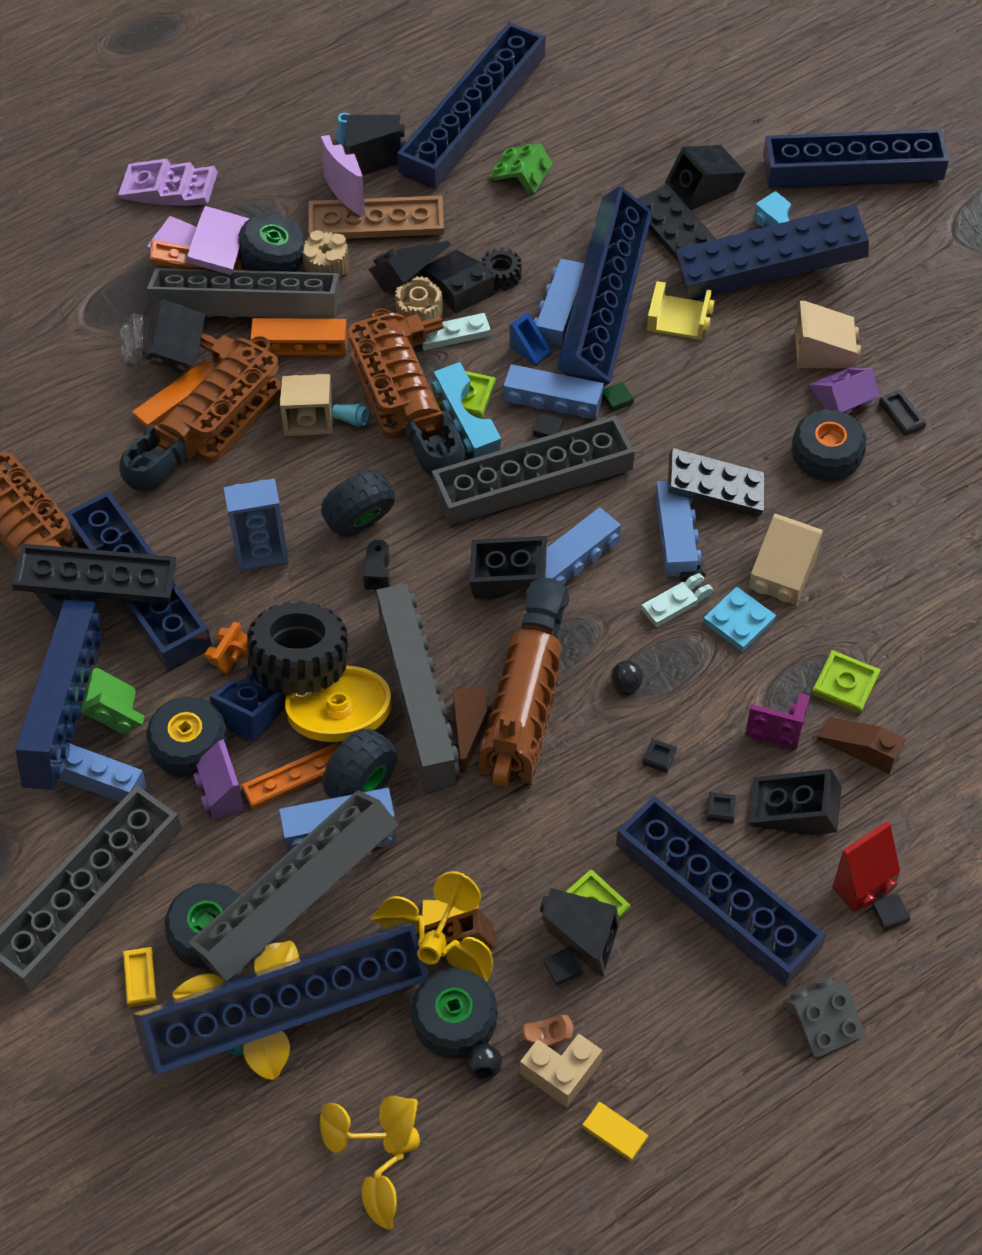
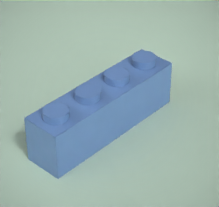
(559, 301)
(553, 392)
(677, 531)
(582, 545)
(101, 774)

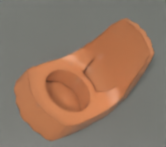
(549, 1031)

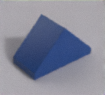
(527, 339)

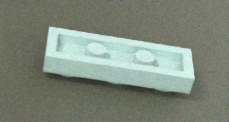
(458, 331)

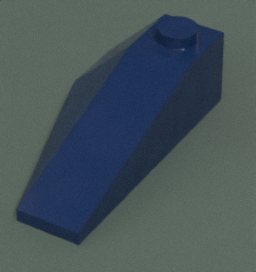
(248, 706)

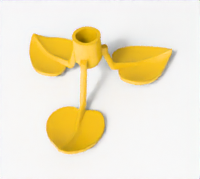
(458, 892)
(267, 1054)
(396, 1118)

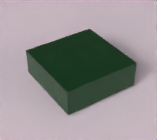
(617, 396)

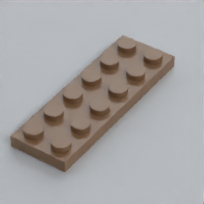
(382, 217)

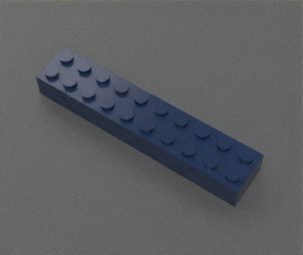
(471, 105)
(605, 288)
(278, 998)

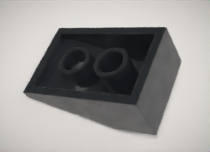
(400, 265)
(460, 279)
(506, 565)
(797, 802)

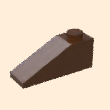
(470, 719)
(863, 741)
(465, 925)

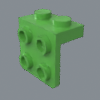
(527, 163)
(111, 702)

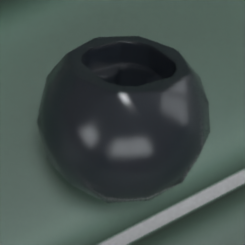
(627, 676)
(483, 1061)

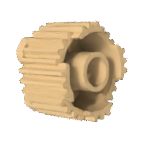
(326, 253)
(419, 298)

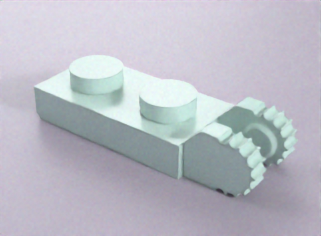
(676, 600)

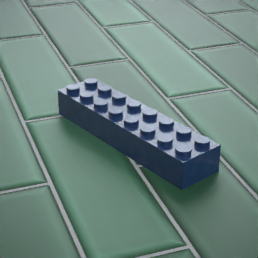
(855, 157)
(773, 252)
(170, 629)
(59, 695)
(720, 890)

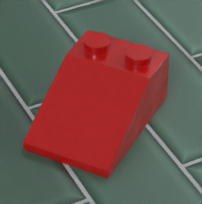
(867, 868)

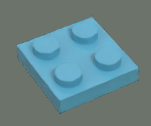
(739, 619)

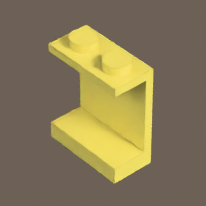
(679, 315)

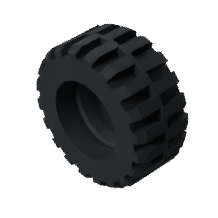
(297, 669)

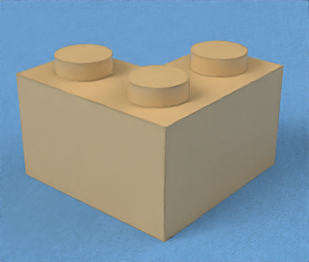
(561, 1075)

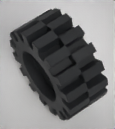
(503, 259)

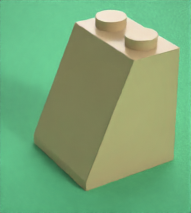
(825, 338)
(306, 405)
(785, 559)

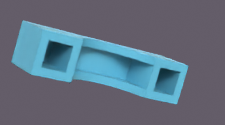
(772, 210)
(477, 434)

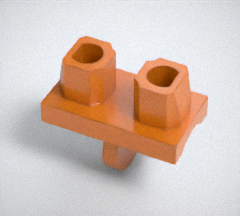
(231, 648)

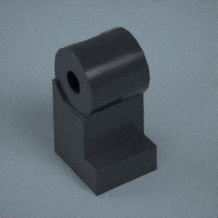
(377, 559)

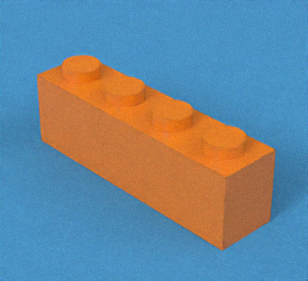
(303, 336)

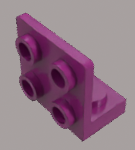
(777, 726)

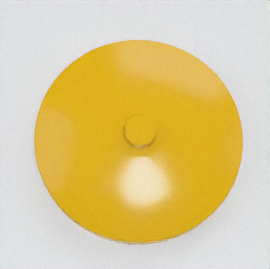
(351, 704)

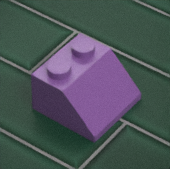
(846, 389)
(219, 782)

